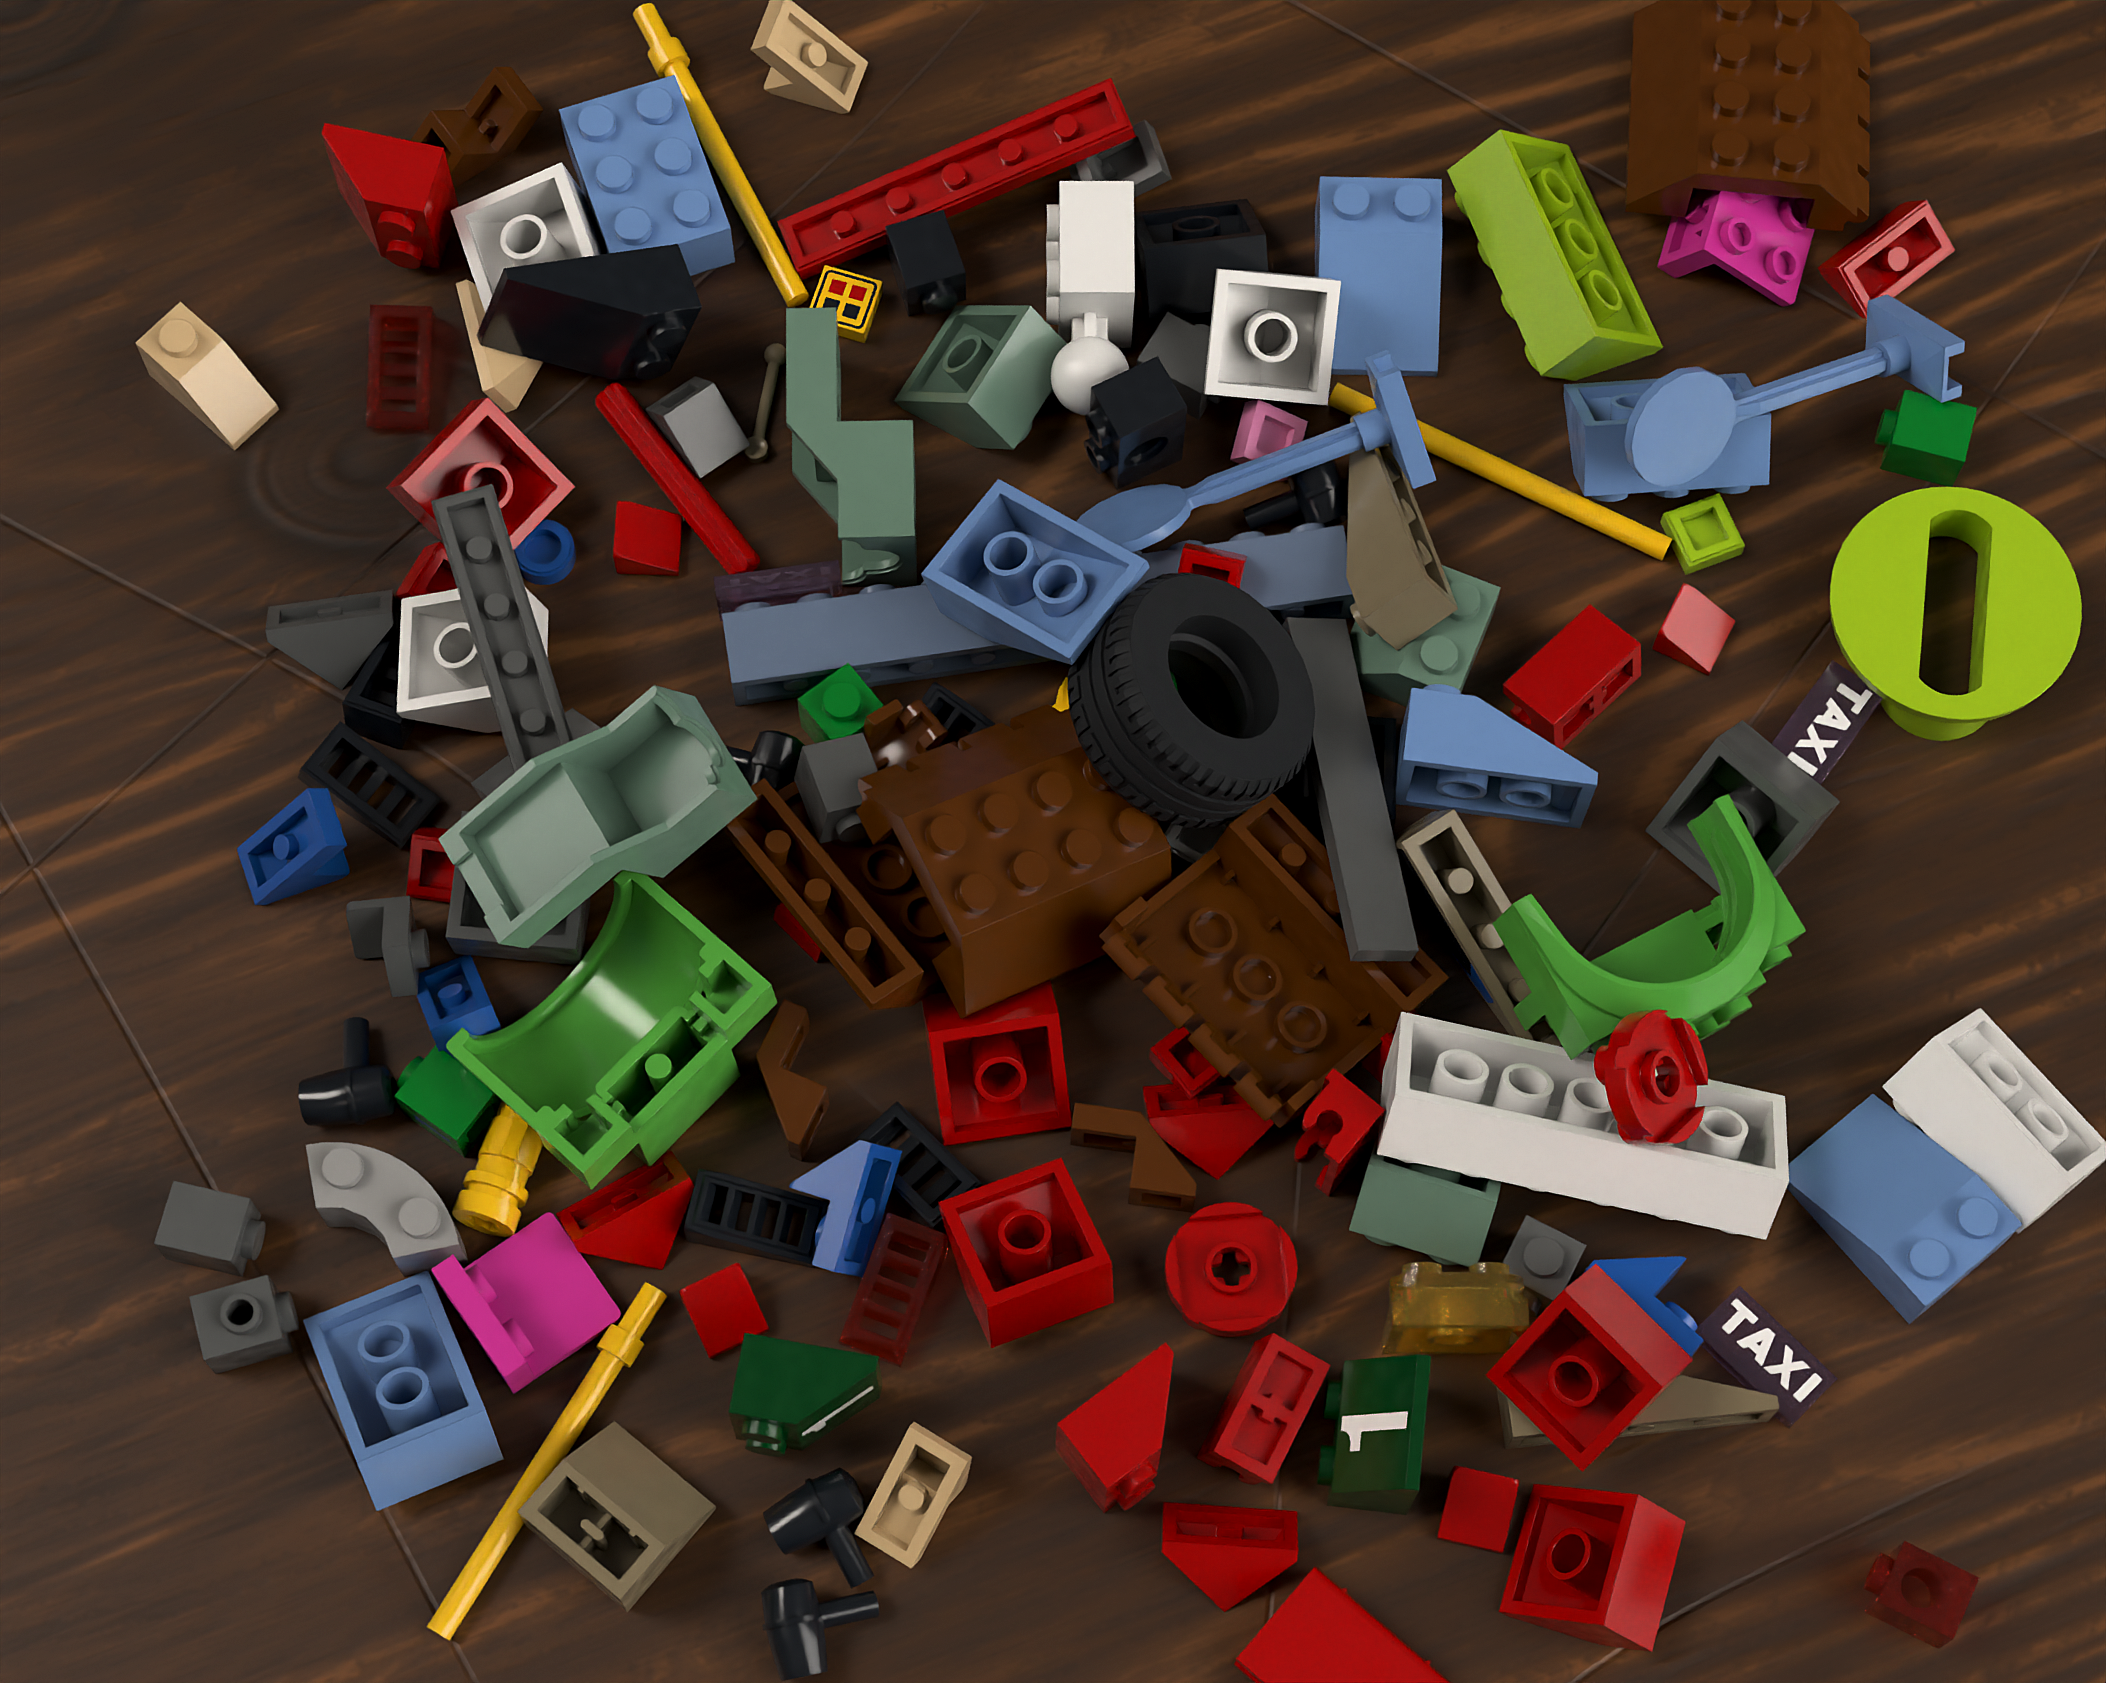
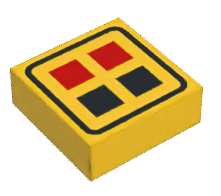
(854, 298)

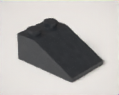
(597, 312)

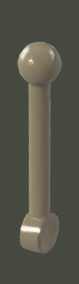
(758, 450)

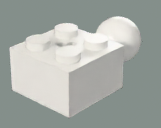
(1090, 285)

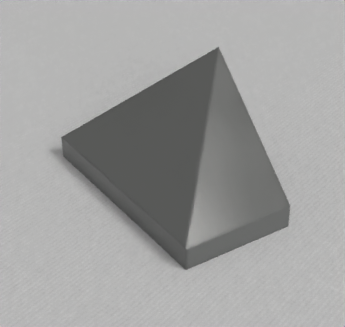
(332, 633)

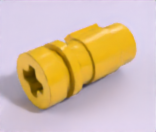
(500, 1176)

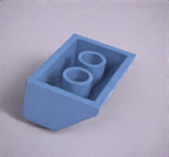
(1597, 431)

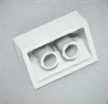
(1997, 1116)

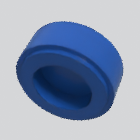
(546, 554)

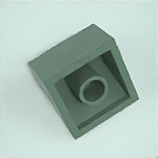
(985, 374)
(1435, 657)
(1425, 1209)

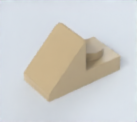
(807, 59)
(914, 1495)

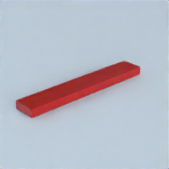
(958, 177)

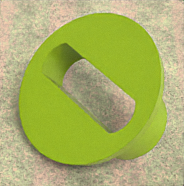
(2022, 607)

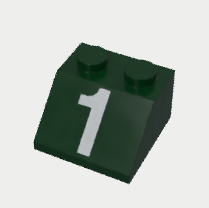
(797, 1392)
(1377, 1433)

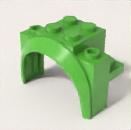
(1669, 965)

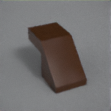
(486, 128)
(795, 1100)
(1156, 1174)

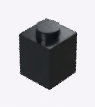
(926, 264)

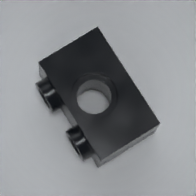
(1135, 423)

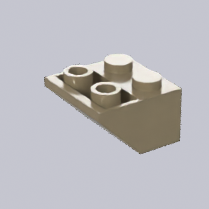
(616, 1513)

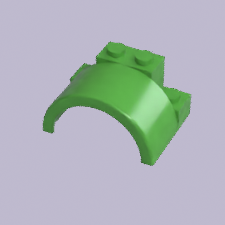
(628, 1038)

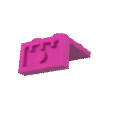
(1747, 235)
(529, 1300)

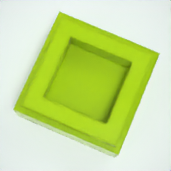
(1702, 534)

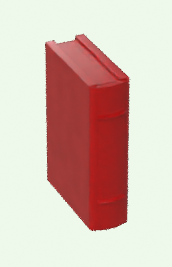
(1330, 1639)

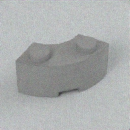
(384, 1198)

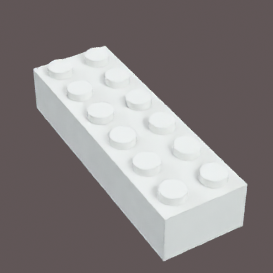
(1546, 1124)

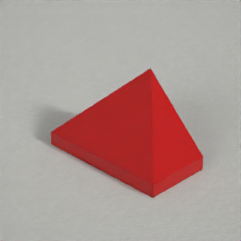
(1208, 1129)
(632, 1216)
(1229, 1548)

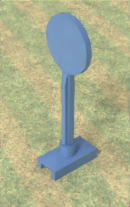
(1691, 411)
(1155, 511)

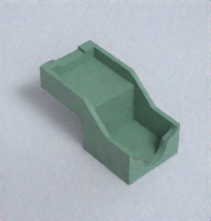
(851, 468)
(599, 805)

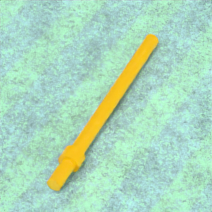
(671, 59)
(1520, 480)
(618, 1349)

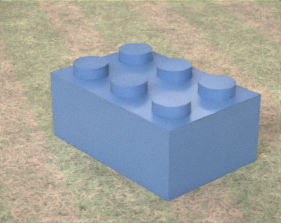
(648, 174)

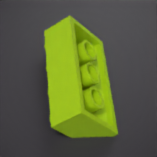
(1552, 256)

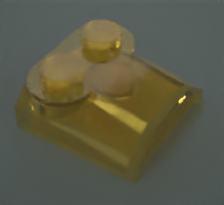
(1454, 1310)

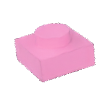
(1264, 431)

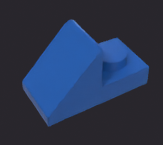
(295, 849)
(454, 999)
(858, 1192)
(1643, 1282)

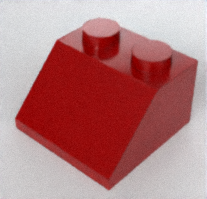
(396, 193)
(479, 451)
(998, 1067)
(1027, 1252)
(1589, 1366)
(1119, 1432)
(1593, 1565)

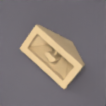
(501, 374)

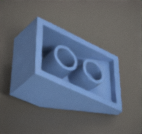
(1388, 254)
(1030, 576)
(1484, 763)
(1899, 1205)
(403, 1390)

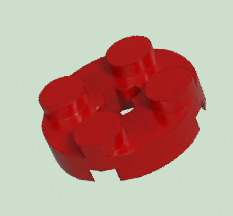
(1647, 1106)
(1256, 1242)

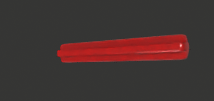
(676, 480)

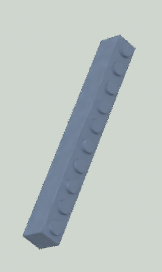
(905, 638)

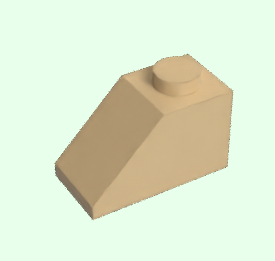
(205, 376)

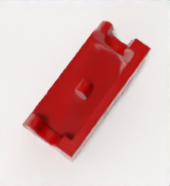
(1574, 677)
(1344, 1124)
(1264, 1410)

